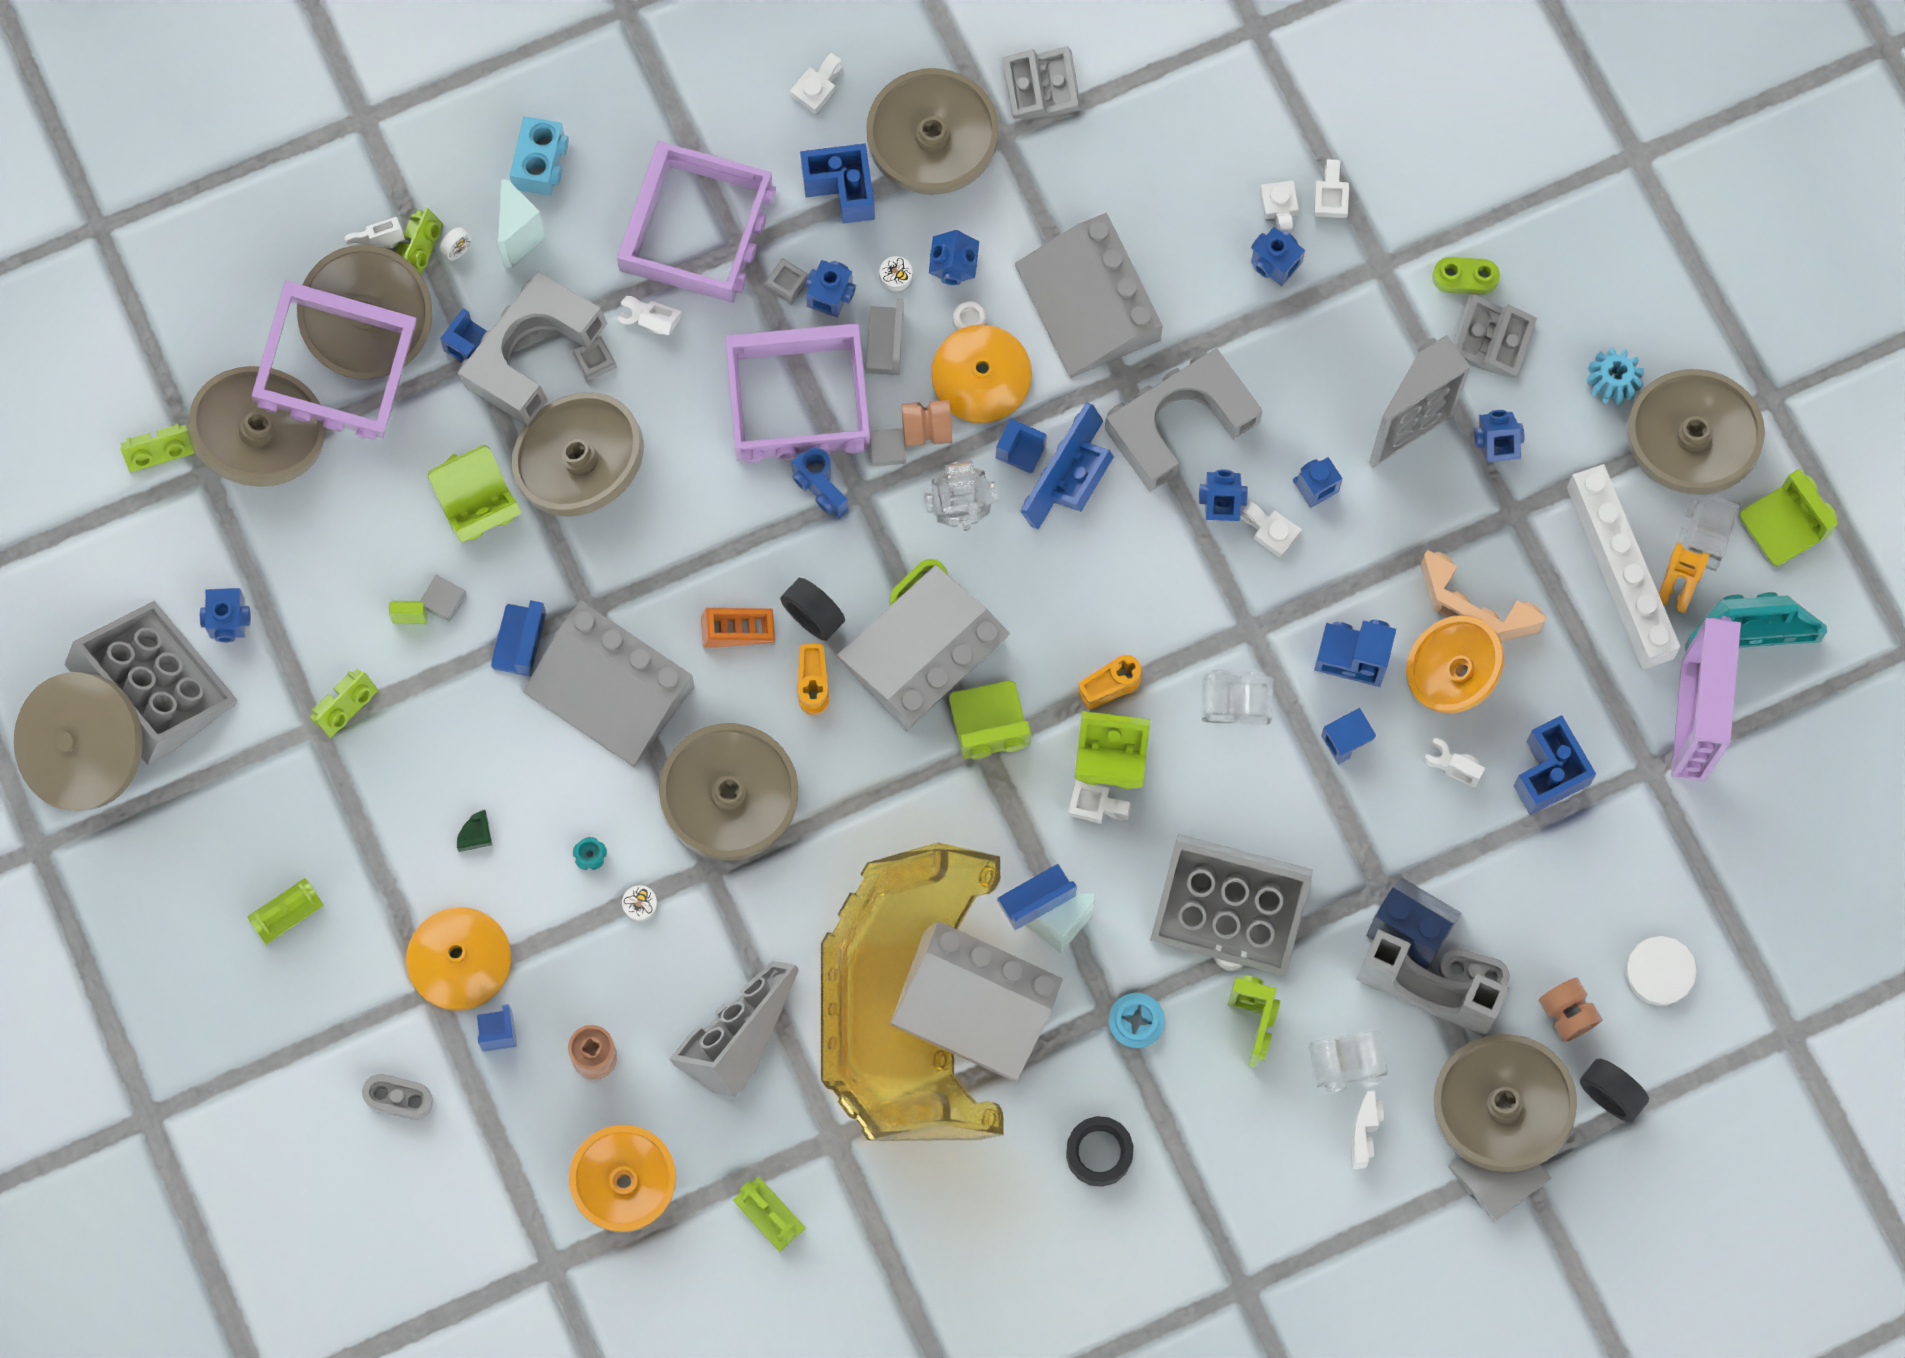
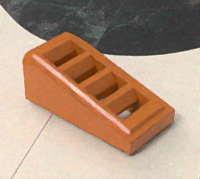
(738, 638)

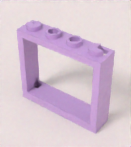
(673, 156)
(350, 309)
(788, 343)
(1706, 699)

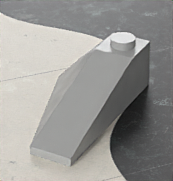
(734, 1043)

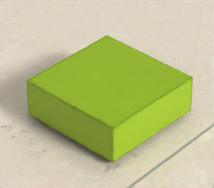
(408, 612)

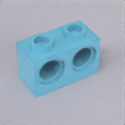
(531, 156)

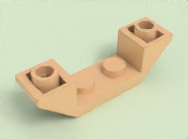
(1438, 572)

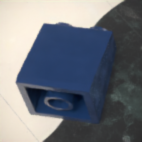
(1415, 918)

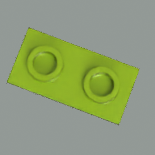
(423, 233)
(147, 451)
(353, 693)
(285, 911)
(768, 1213)

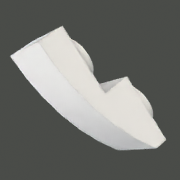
(1366, 1121)

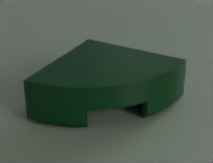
(474, 833)

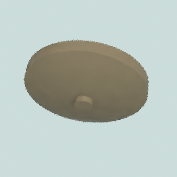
(932, 131)
(371, 277)
(1695, 431)
(248, 441)
(577, 454)
(78, 741)
(728, 791)
(1505, 1102)

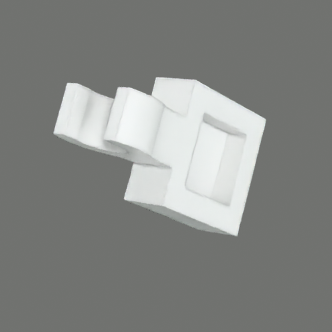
(816, 87)
(1331, 195)
(1280, 203)
(382, 234)
(653, 316)
(1274, 532)
(1460, 767)
(1092, 802)

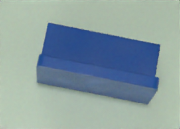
(519, 638)
(1037, 896)

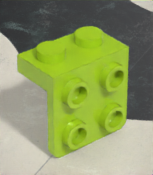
(473, 493)
(1789, 519)
(989, 720)
(1112, 750)
(1254, 996)

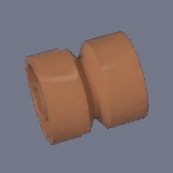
(926, 423)
(1565, 998)
(592, 1052)

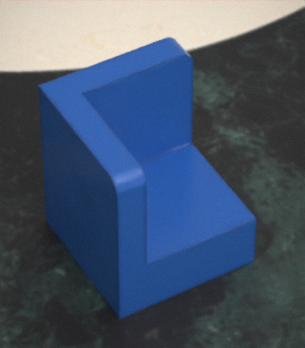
(462, 336)
(1021, 446)
(1347, 735)
(497, 1030)

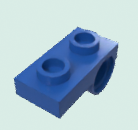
(826, 494)

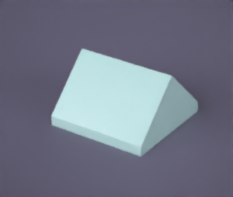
(519, 225)
(1065, 921)

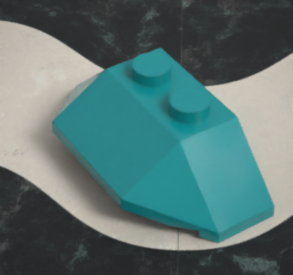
(1768, 620)

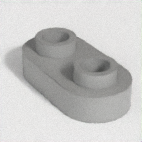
(1472, 964)
(398, 1097)

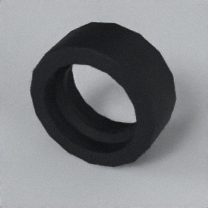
(812, 609)
(1614, 1090)
(1099, 1124)

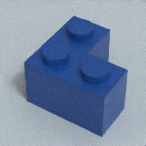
(841, 172)
(1355, 653)
(1561, 767)

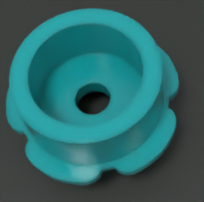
(580, 853)

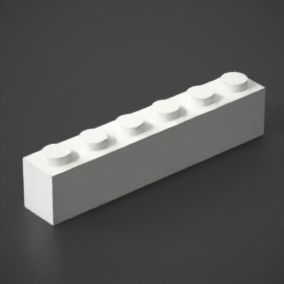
(1623, 567)

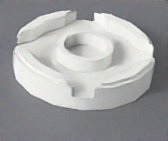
(1661, 971)

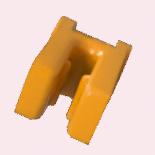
(1687, 565)
(812, 677)
(1107, 683)

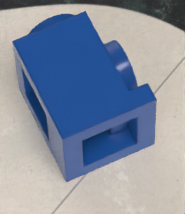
(1318, 481)

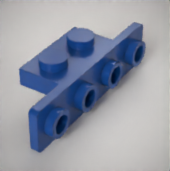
(1072, 470)

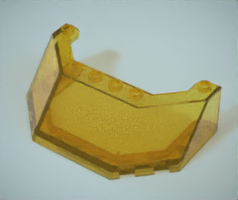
(880, 1073)

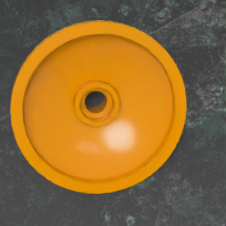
(976, 395)
(1442, 656)
(461, 981)
(616, 1154)

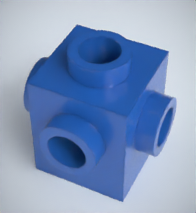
(1276, 255)
(953, 257)
(829, 287)
(1499, 436)
(1223, 495)
(225, 614)

